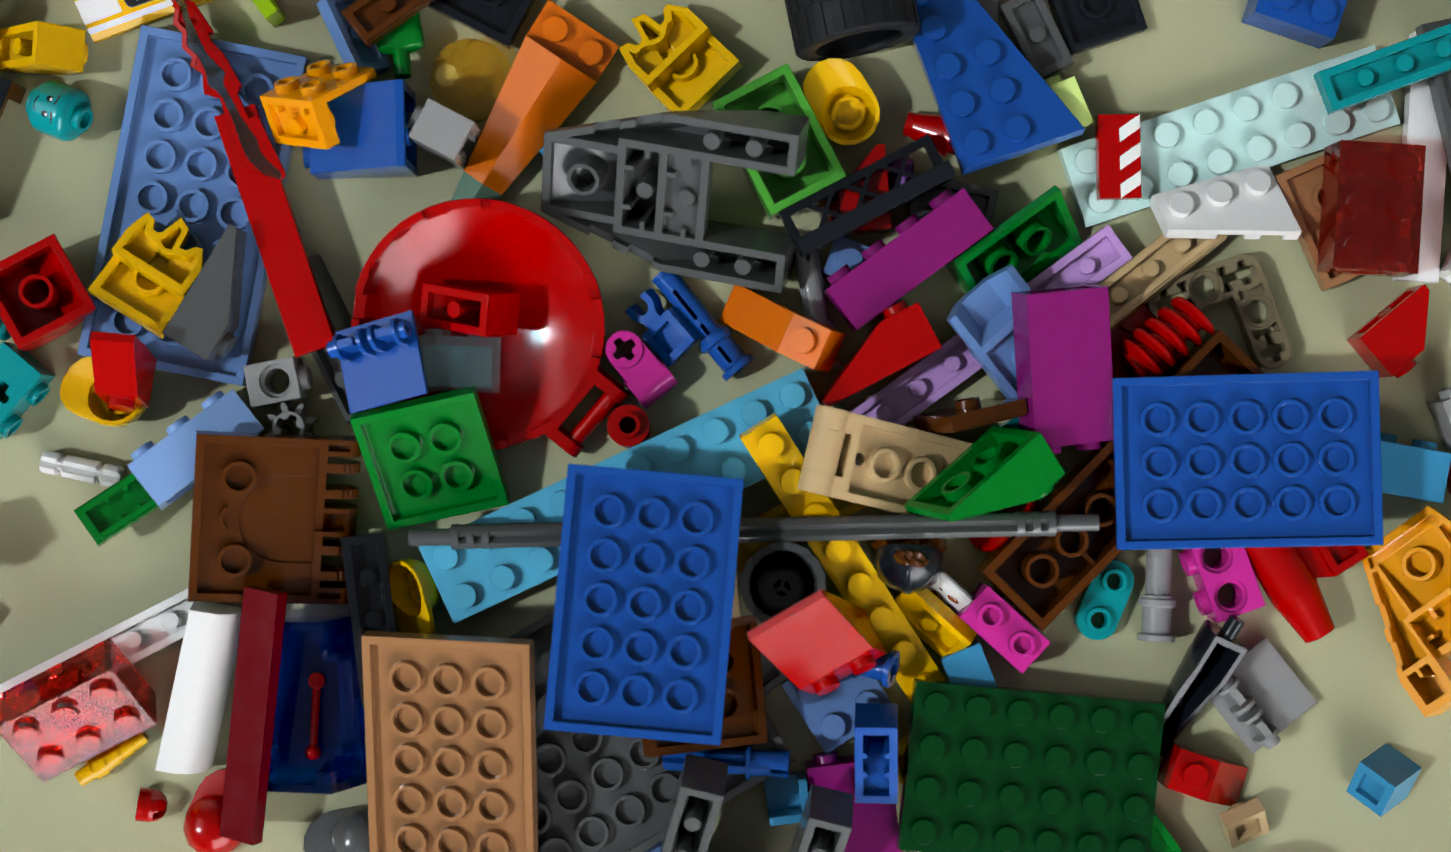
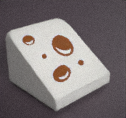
(950, 592)

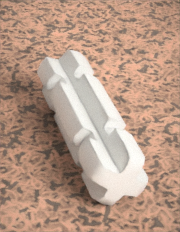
(80, 468)

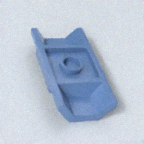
(986, 326)

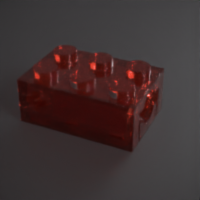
(1371, 208)
(76, 710)

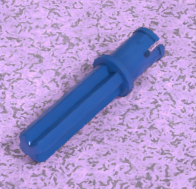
(747, 762)

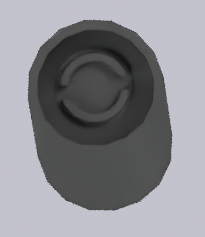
(339, 831)

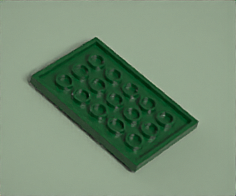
(1028, 770)

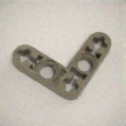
(1239, 297)

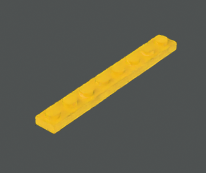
(841, 559)

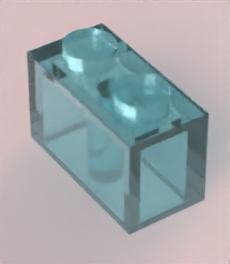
(460, 361)

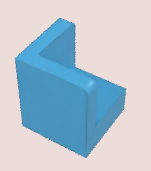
(968, 666)
(1383, 779)
(786, 798)

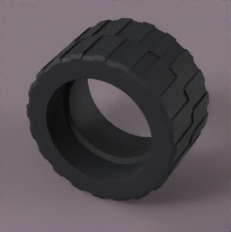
(849, 26)

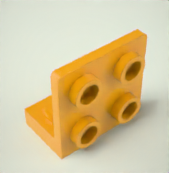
(299, 105)

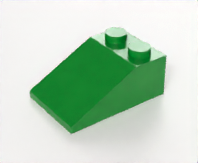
(990, 475)

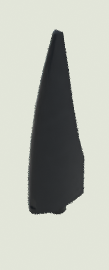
(1201, 674)

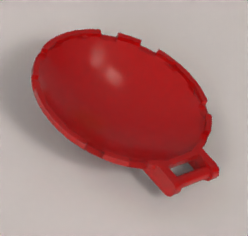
(559, 318)

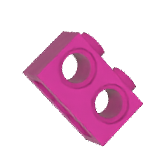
(1231, 568)
(1003, 628)

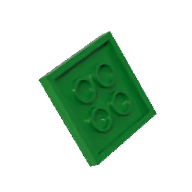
(431, 458)

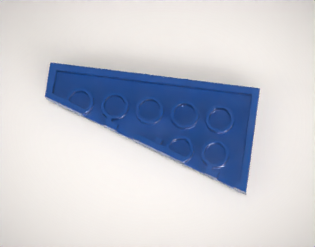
(985, 87)

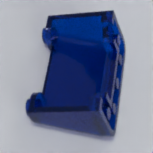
(325, 647)

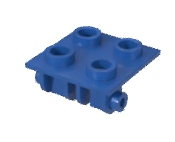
(380, 361)

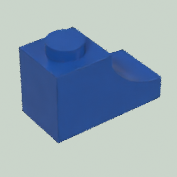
(876, 753)

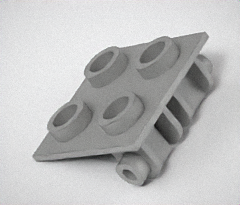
(1262, 697)

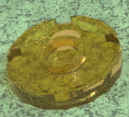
(469, 77)

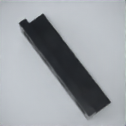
(873, 209)
(366, 590)

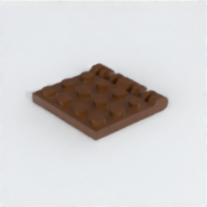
(266, 515)

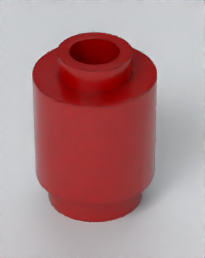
(642, 429)

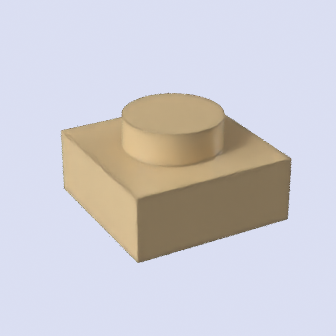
(1244, 822)

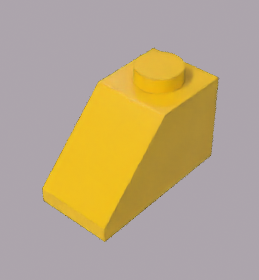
(42, 49)

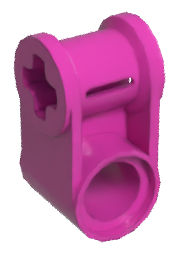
(644, 373)

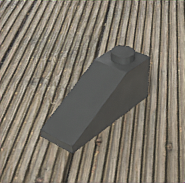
(213, 302)

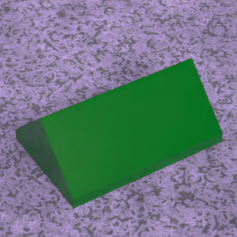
(1026, 240)

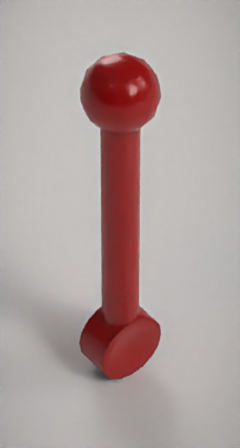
(316, 682)

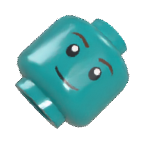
(59, 110)

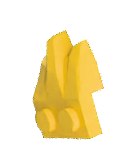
(679, 59)
(149, 273)

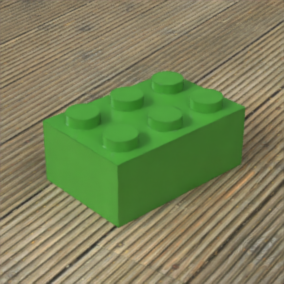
(820, 168)

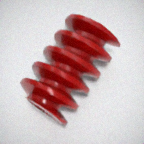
(1164, 337)

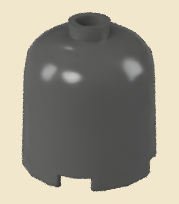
(774, 563)

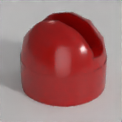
(150, 805)

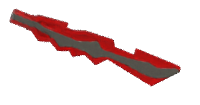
(220, 81)

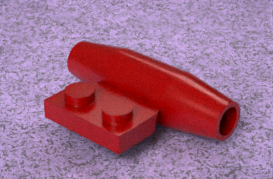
(1291, 582)

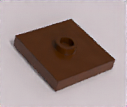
(970, 413)

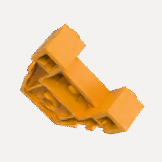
(1414, 597)

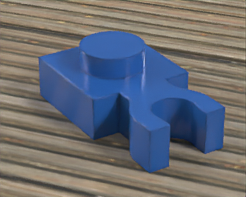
(667, 330)

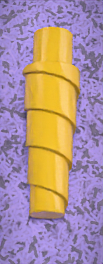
(106, 761)

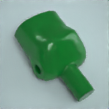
(402, 42)

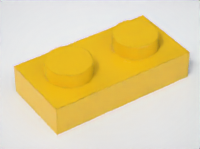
(935, 622)

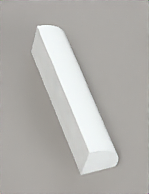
(200, 689)

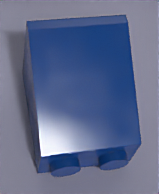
(371, 134)

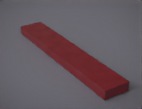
(253, 714)

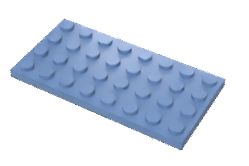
(178, 168)

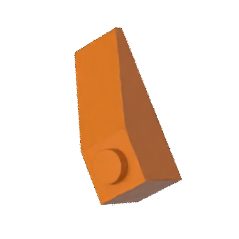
(782, 328)

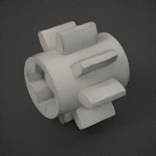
(303, 421)

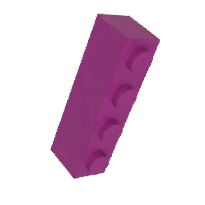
(908, 259)

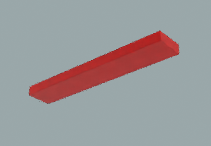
(281, 251)

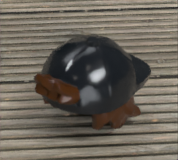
(909, 563)

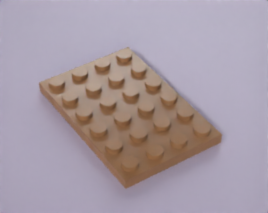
(450, 743)

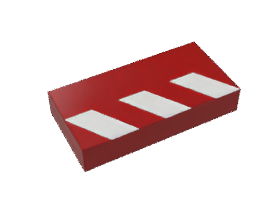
(1118, 157)

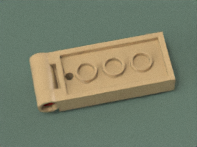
(872, 459)

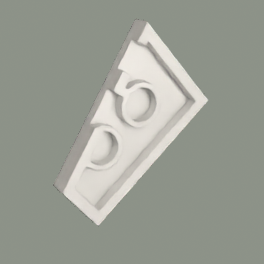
(1229, 204)

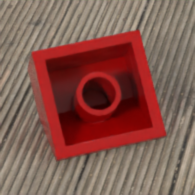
(41, 294)

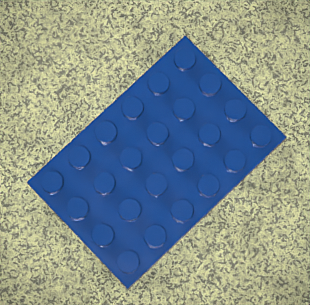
(1247, 461)
(644, 604)

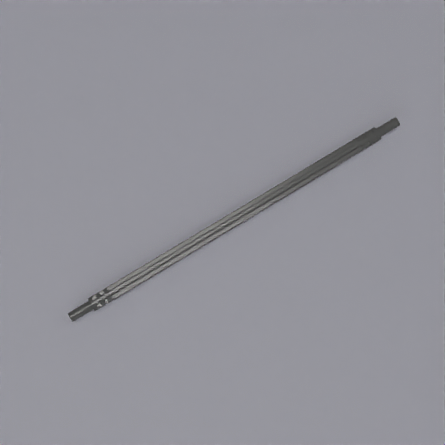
(787, 529)

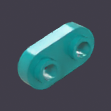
(1108, 601)

